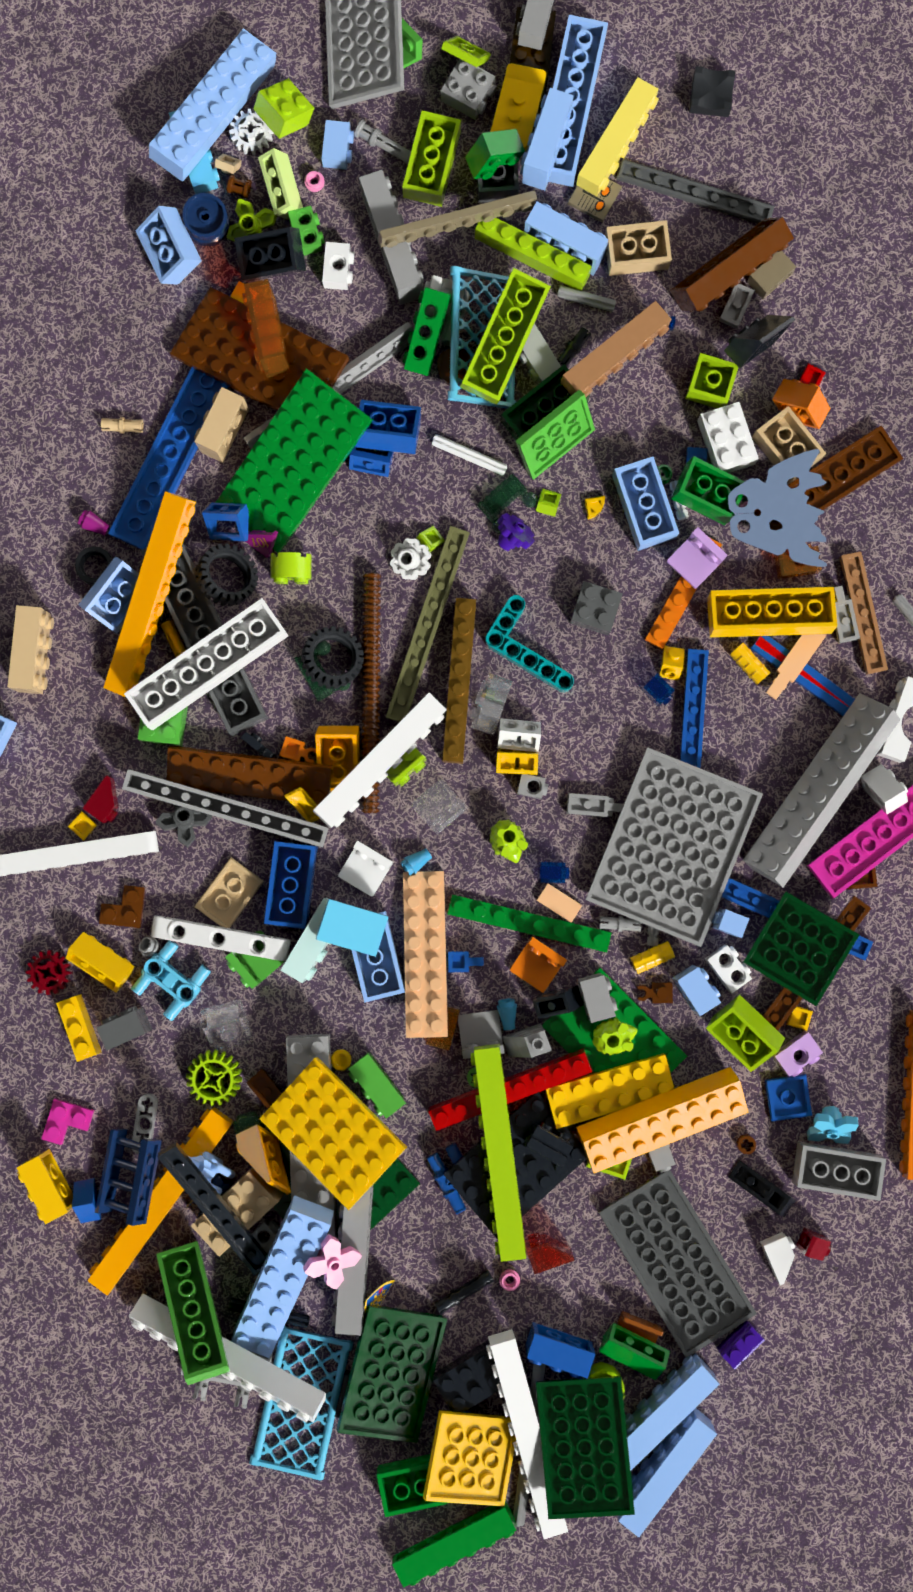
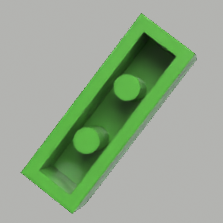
(376, 1085)

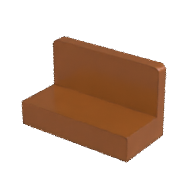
(640, 1326)

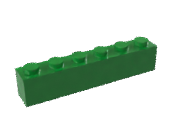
(454, 1544)

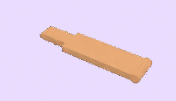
(795, 662)

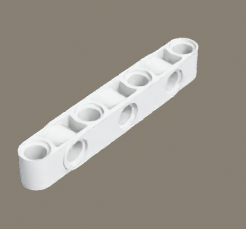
(234, 940)

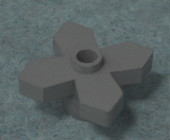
(173, 821)

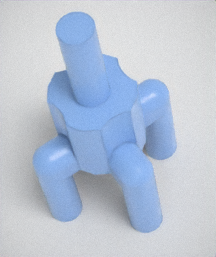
(210, 1165)

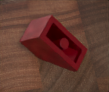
(103, 801)
(813, 1244)

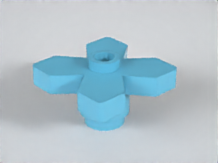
(832, 1125)

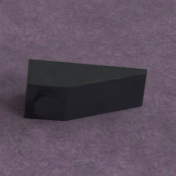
(762, 1188)

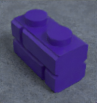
(740, 1344)

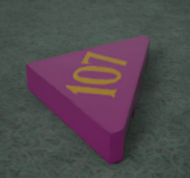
(262, 541)

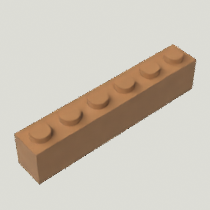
(617, 350)

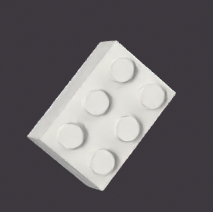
(728, 438)

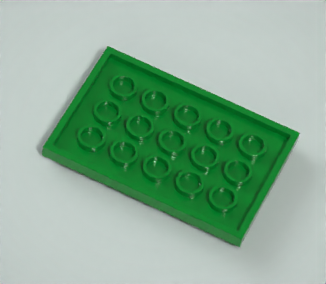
(575, 1032)

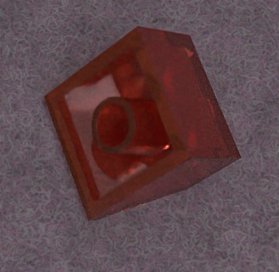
(547, 1252)

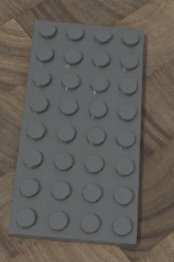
(677, 1262)

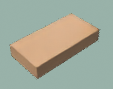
(559, 902)

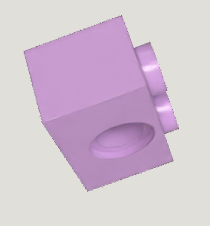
(809, 1049)

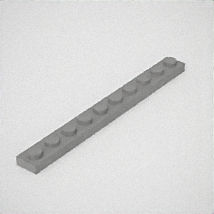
(357, 368)

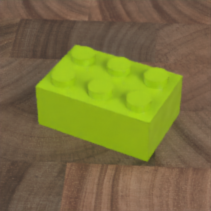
(745, 1033)

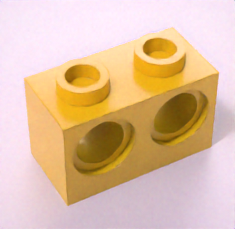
(517, 762)

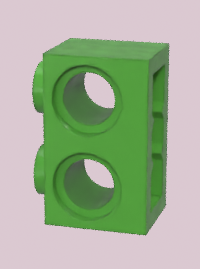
(307, 230)

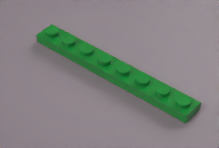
(529, 923)

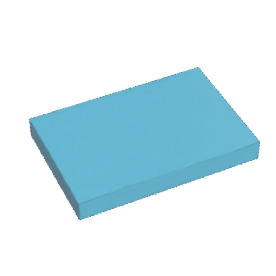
(351, 927)

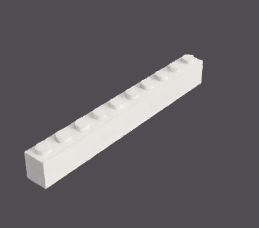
(244, 1366)
(523, 1425)

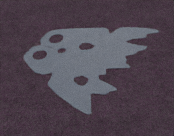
(784, 505)

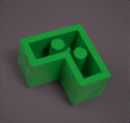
(494, 150)

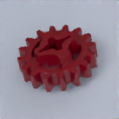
(44, 981)

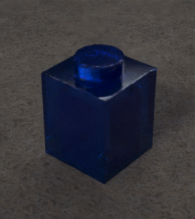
(658, 690)
(553, 872)

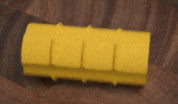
(750, 663)
(652, 957)

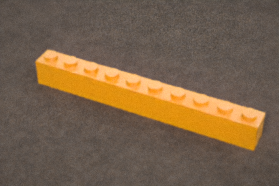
(150, 593)
(164, 1195)

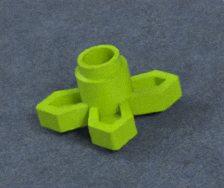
(247, 216)

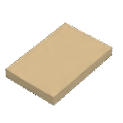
(229, 893)

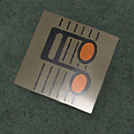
(593, 205)

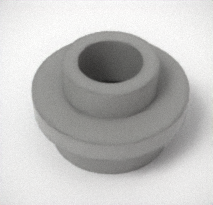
(148, 946)

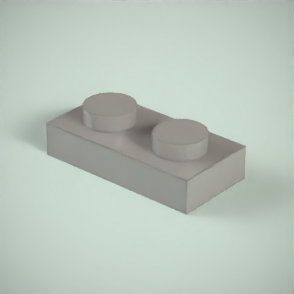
(736, 305)

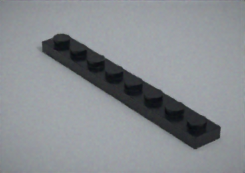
(213, 1206)

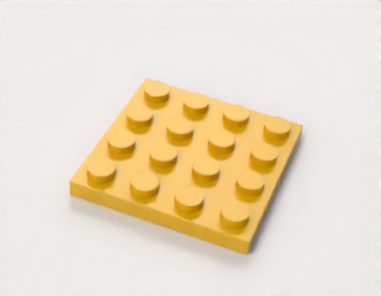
(470, 1459)

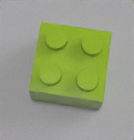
(283, 108)
(711, 381)

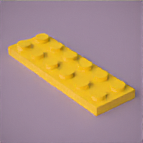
(609, 1090)

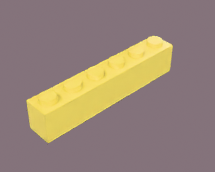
(617, 137)

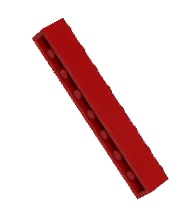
(516, 1086)

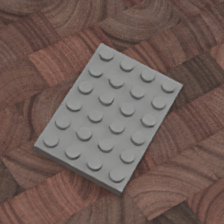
(363, 50)

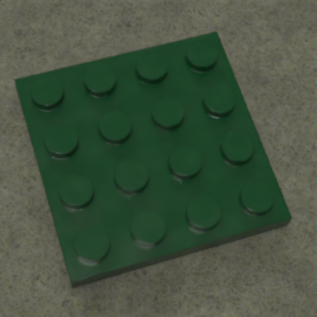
(801, 948)

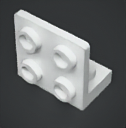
(365, 869)

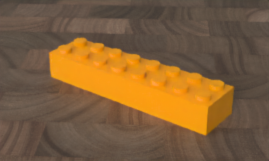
(662, 1119)

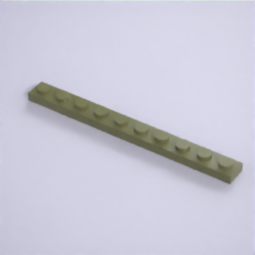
(428, 624)

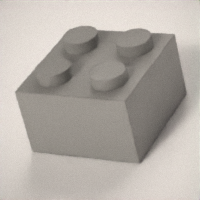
(596, 997)

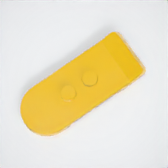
(519, 100)

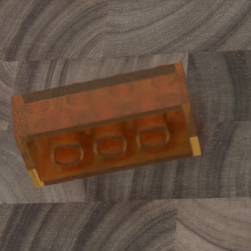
(266, 328)

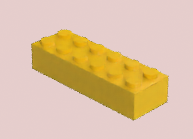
(772, 612)

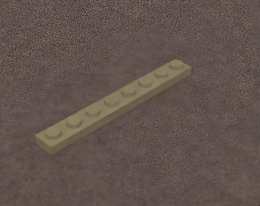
(450, 221)

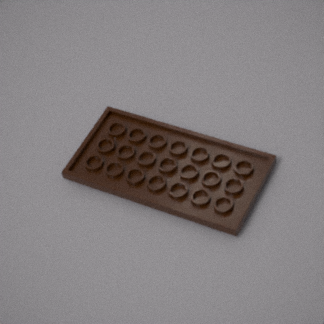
(221, 347)

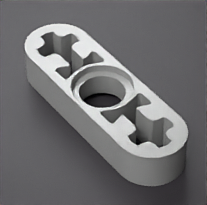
(142, 1107)

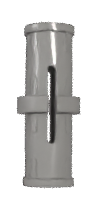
(619, 924)

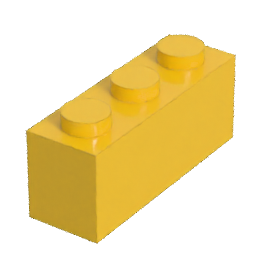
(99, 961)
(79, 1027)

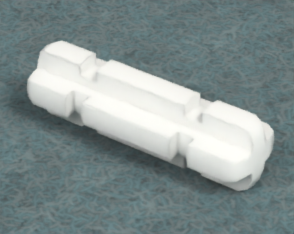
(681, 512)

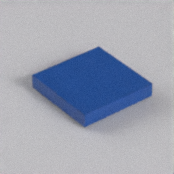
(788, 1097)

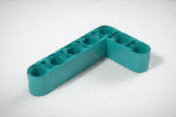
(523, 652)

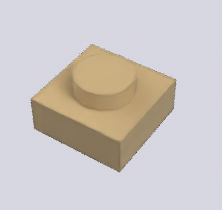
(227, 164)

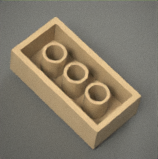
(30, 650)
(249, 1200)

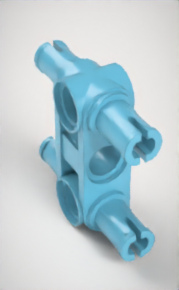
(170, 980)

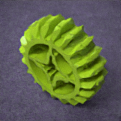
(199, 1087)

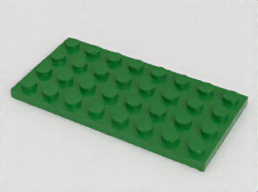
(296, 457)

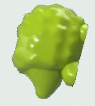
(508, 840)
(613, 1036)

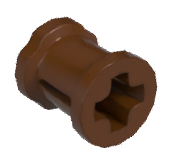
(239, 186)

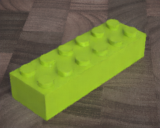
(505, 336)

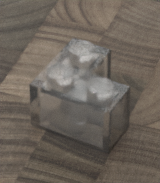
(490, 703)

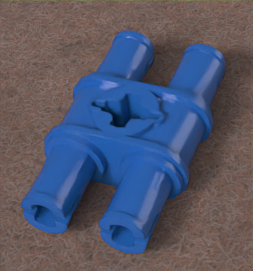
(446, 1187)

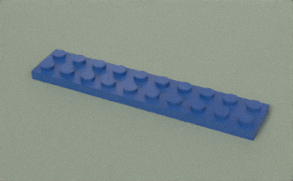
(166, 460)

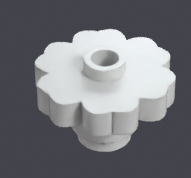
(419, 563)

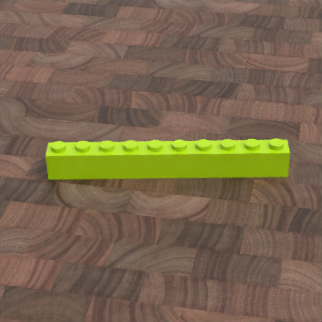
(500, 1153)

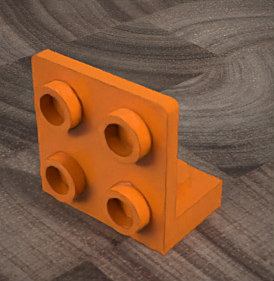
(537, 964)

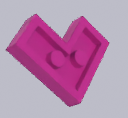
(64, 1115)

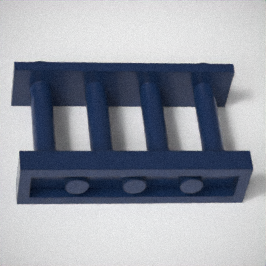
(144, 1177)

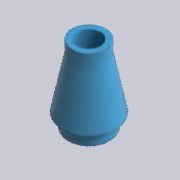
(415, 861)
(507, 1012)

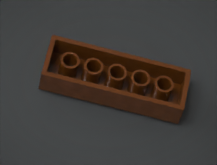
(732, 264)

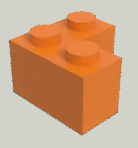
(803, 400)

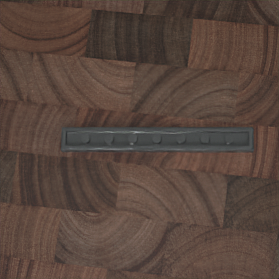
(694, 192)

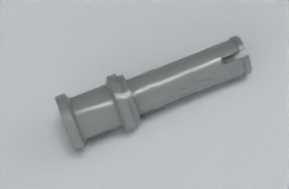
(375, 138)

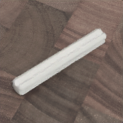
(469, 454)

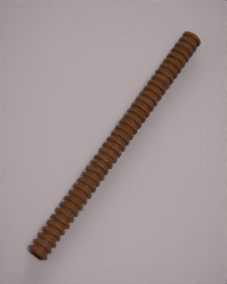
(371, 639)

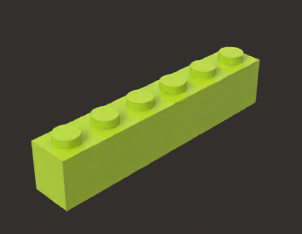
(534, 252)

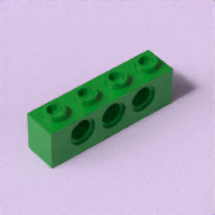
(440, 301)

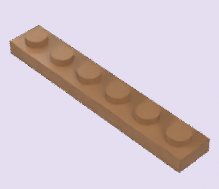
(859, 592)

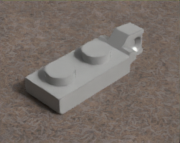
(846, 621)
(592, 805)

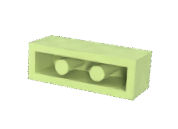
(280, 182)

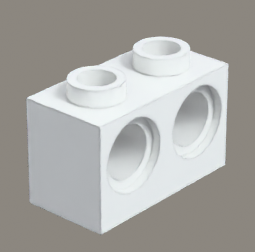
(519, 735)
(724, 971)

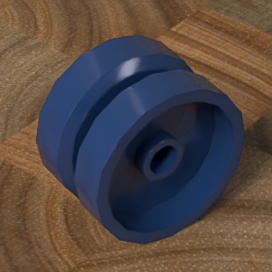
(205, 219)

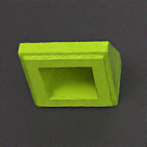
(548, 502)
(431, 538)

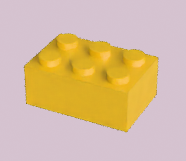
(46, 1186)

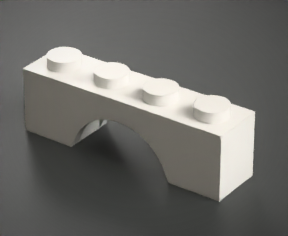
(897, 744)

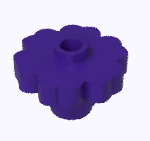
(514, 533)

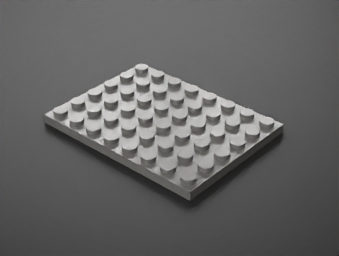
(674, 846)

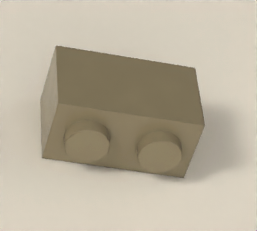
(771, 274)

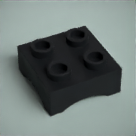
(712, 92)

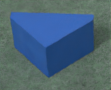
(85, 1200)

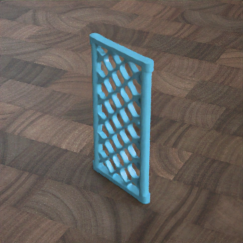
(455, 272)
(318, 1474)

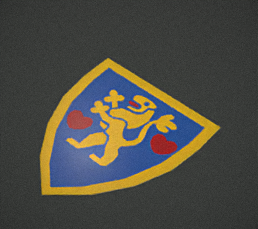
(378, 1295)

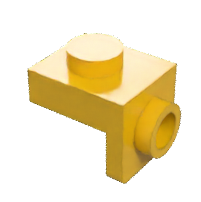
(672, 662)

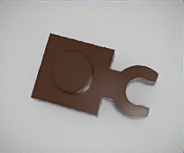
(659, 992)

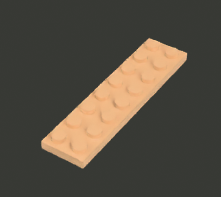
(425, 955)

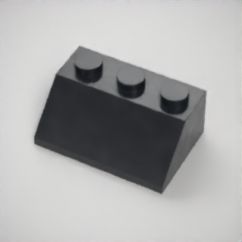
(756, 338)

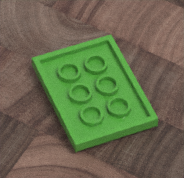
(555, 434)

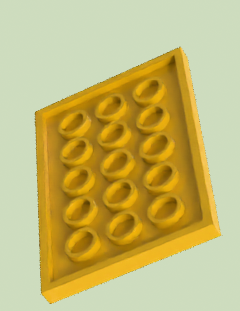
(333, 1133)

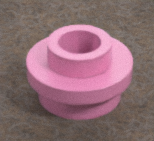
(311, 176)
(509, 1286)

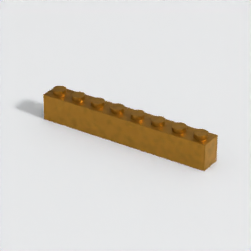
(459, 680)

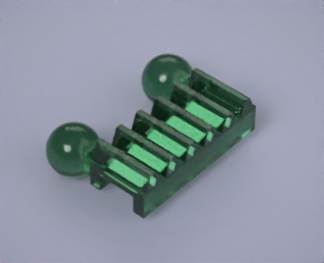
(502, 497)
(322, 649)

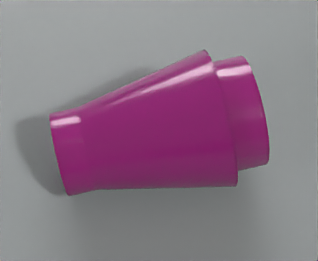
(91, 522)

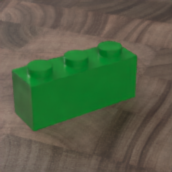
(634, 1351)

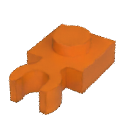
(295, 749)

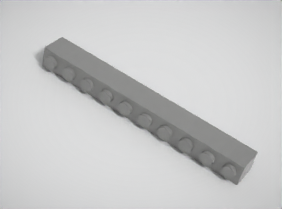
(225, 808)

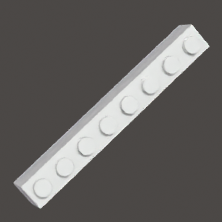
(379, 760)

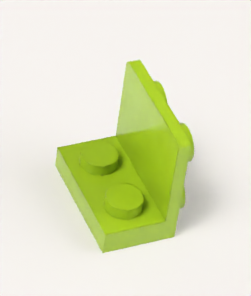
(411, 762)

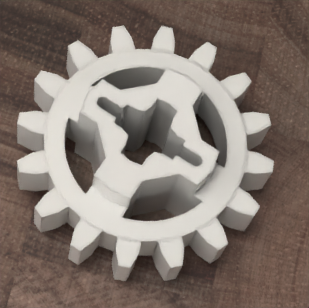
(241, 131)

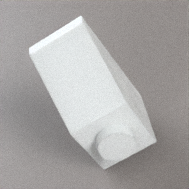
(779, 1255)

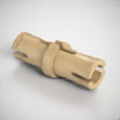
(122, 425)

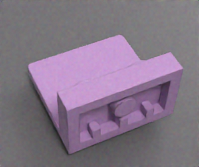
(697, 558)

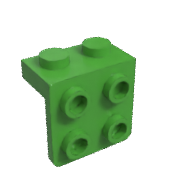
(252, 968)

